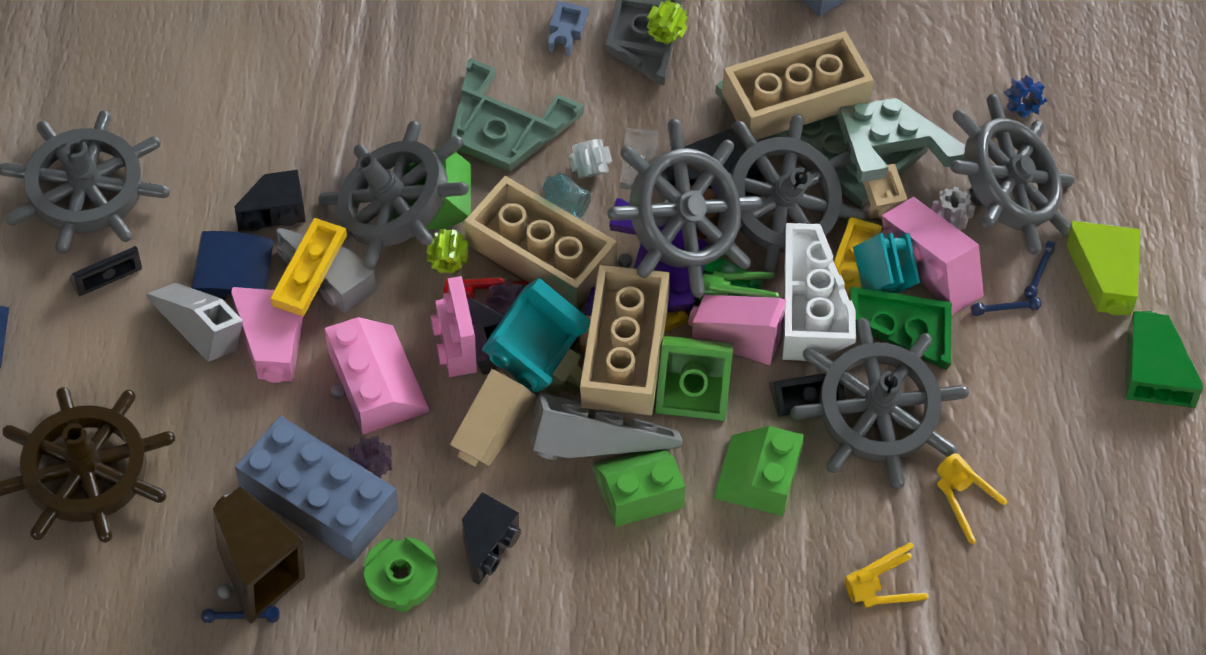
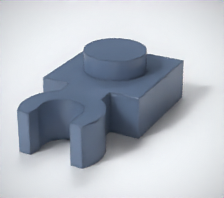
(567, 24)

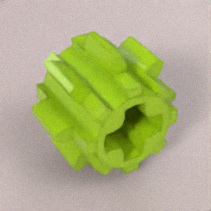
(667, 22)
(447, 251)

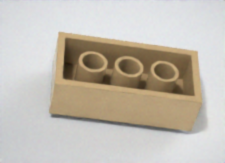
(798, 80)
(539, 240)
(625, 341)

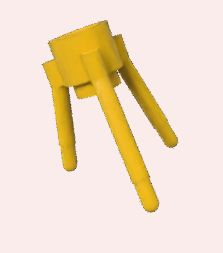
(959, 476)
(865, 582)

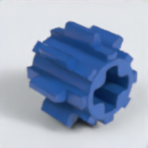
(1029, 103)

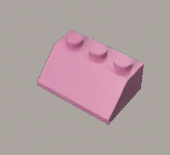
(374, 373)

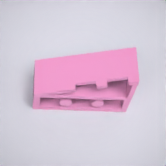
(943, 254)

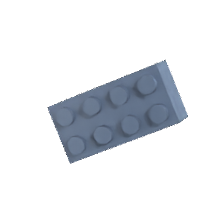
(317, 488)

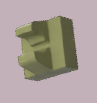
(567, 374)

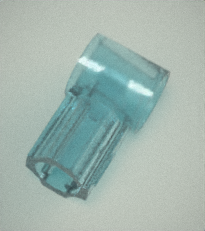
(567, 194)

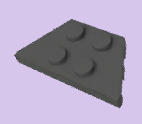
(631, 42)

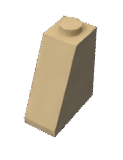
(492, 419)

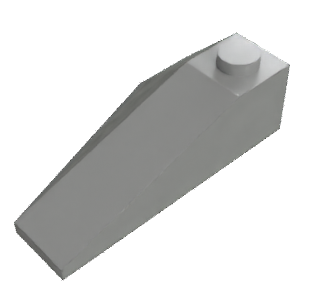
(573, 432)

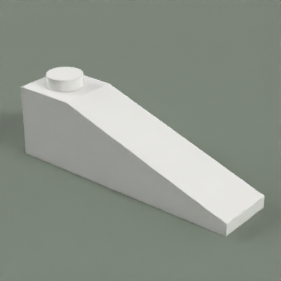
(816, 302)

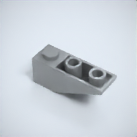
(346, 280)
(200, 318)

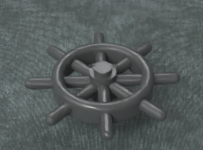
(1012, 174)
(83, 180)
(393, 192)
(786, 192)
(684, 208)
(879, 402)

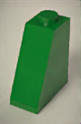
(1158, 363)

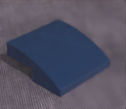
(231, 261)

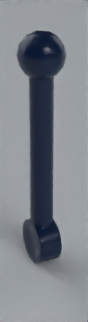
(1031, 290)
(979, 308)
(270, 614)

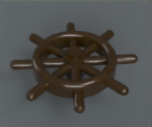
(84, 463)

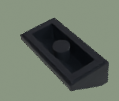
(106, 271)
(799, 391)

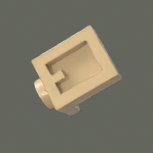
(884, 193)

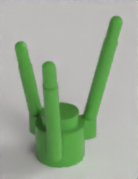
(717, 284)

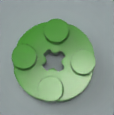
(405, 592)

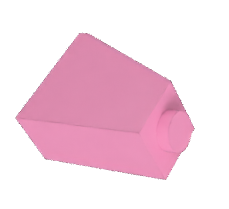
(748, 322)
(269, 334)

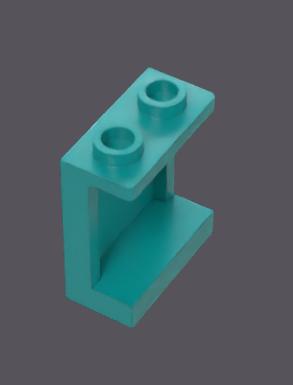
(535, 335)

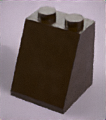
(257, 552)

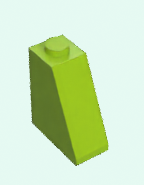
(1107, 264)

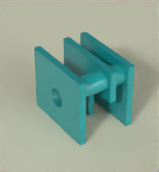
(880, 265)

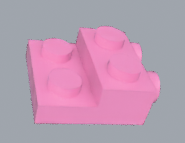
(455, 330)

